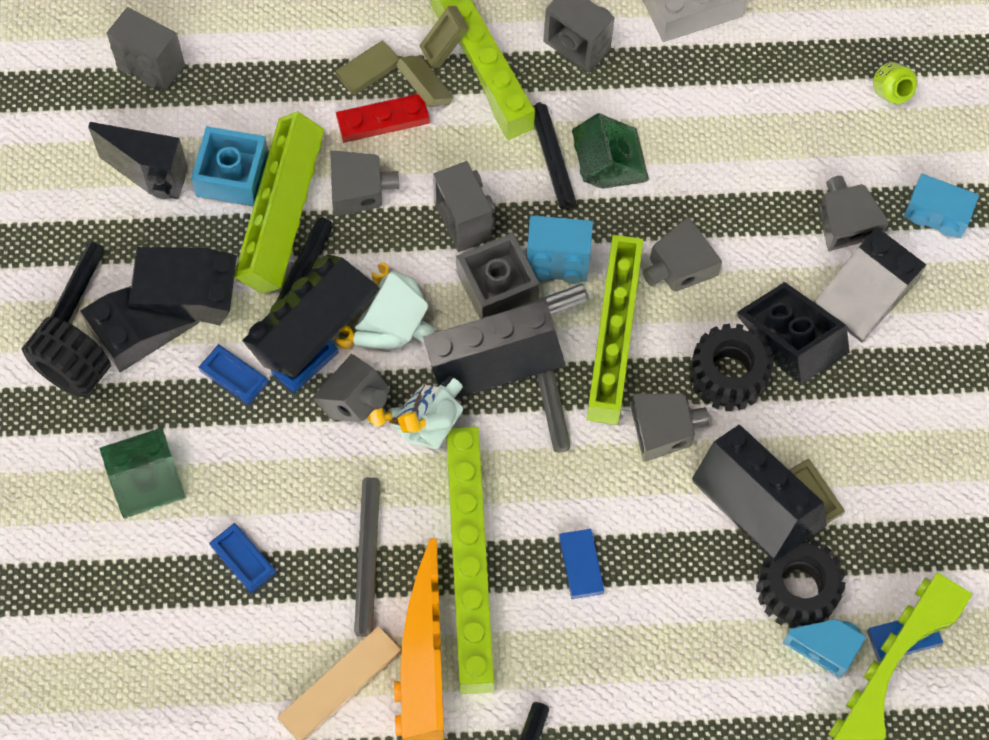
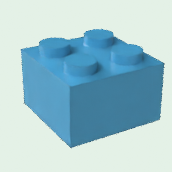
(229, 166)
(559, 248)

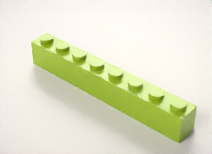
(469, 562)

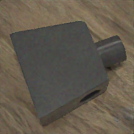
(358, 182)
(849, 214)
(682, 258)
(352, 391)
(665, 423)

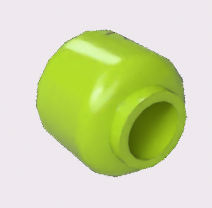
(895, 83)

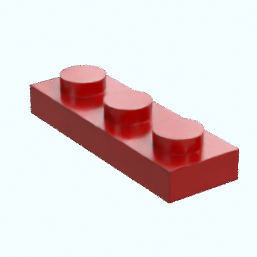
(382, 118)

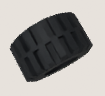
(738, 345)
(66, 356)
(790, 607)

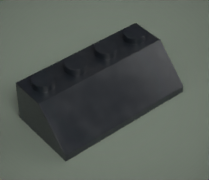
(309, 315)
(496, 349)
(759, 493)

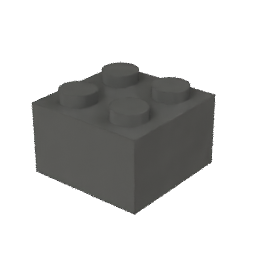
(579, 31)
(145, 49)
(463, 205)
(497, 276)

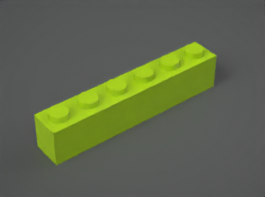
(279, 203)
(615, 330)

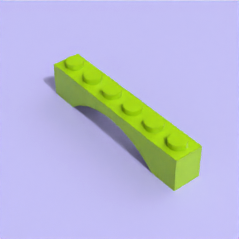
(504, 93)
(936, 610)

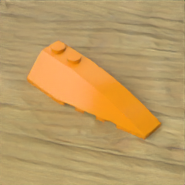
(421, 658)

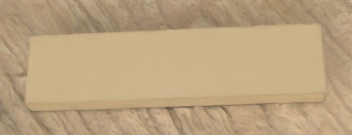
(339, 684)

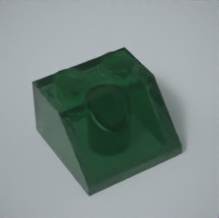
(609, 152)
(142, 472)

